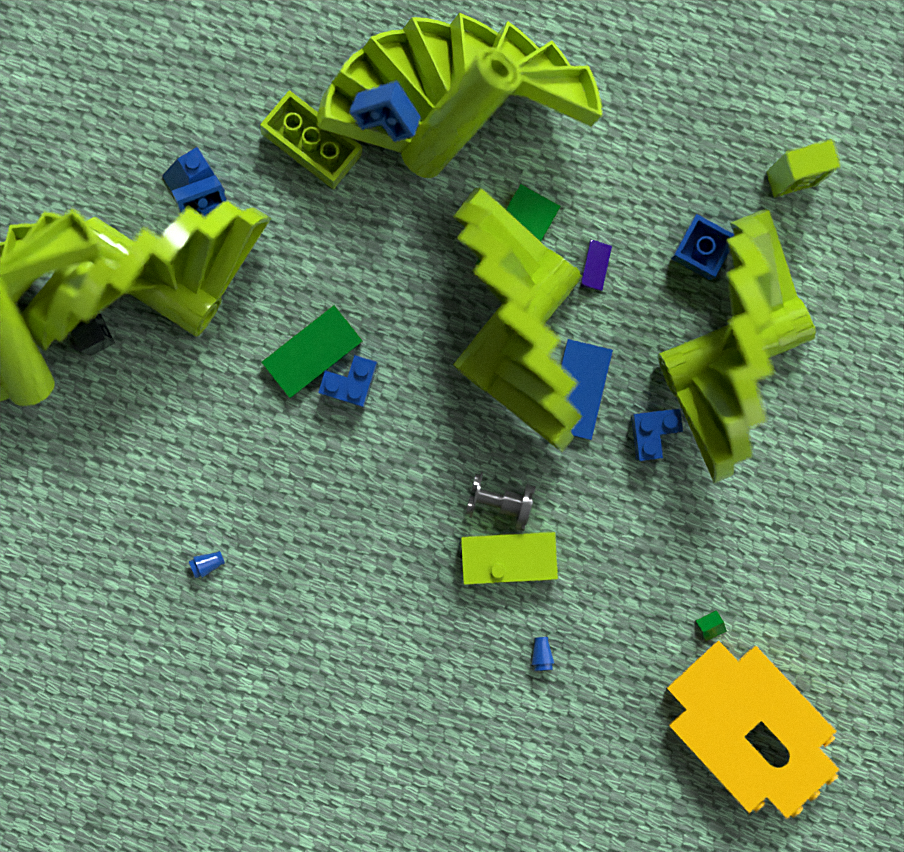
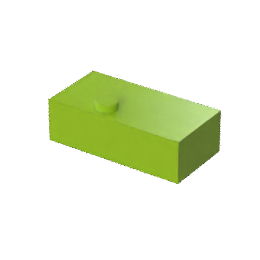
(322, 152)
(803, 168)
(509, 557)

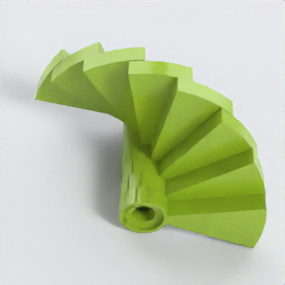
(455, 83)
(25, 256)
(172, 274)
(514, 346)
(719, 370)

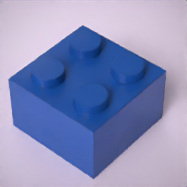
(703, 247)

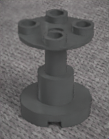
(509, 503)

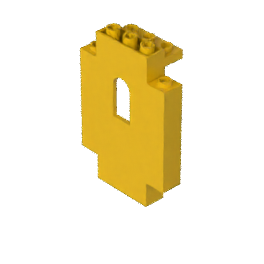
(725, 702)

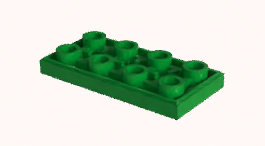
(532, 212)
(312, 351)

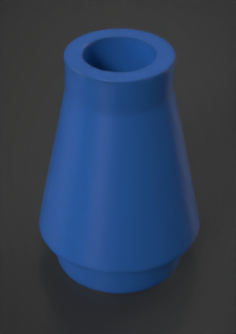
(206, 563)
(542, 655)

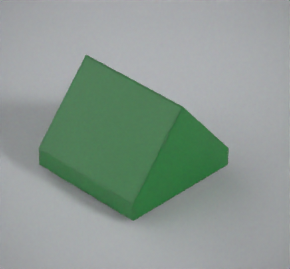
(711, 625)

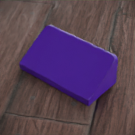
(596, 265)

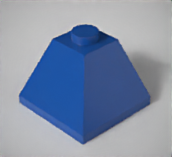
(187, 170)

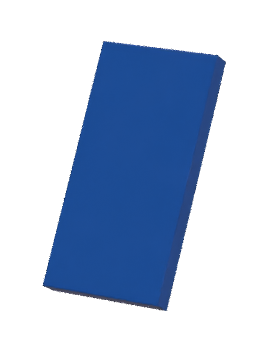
(589, 368)

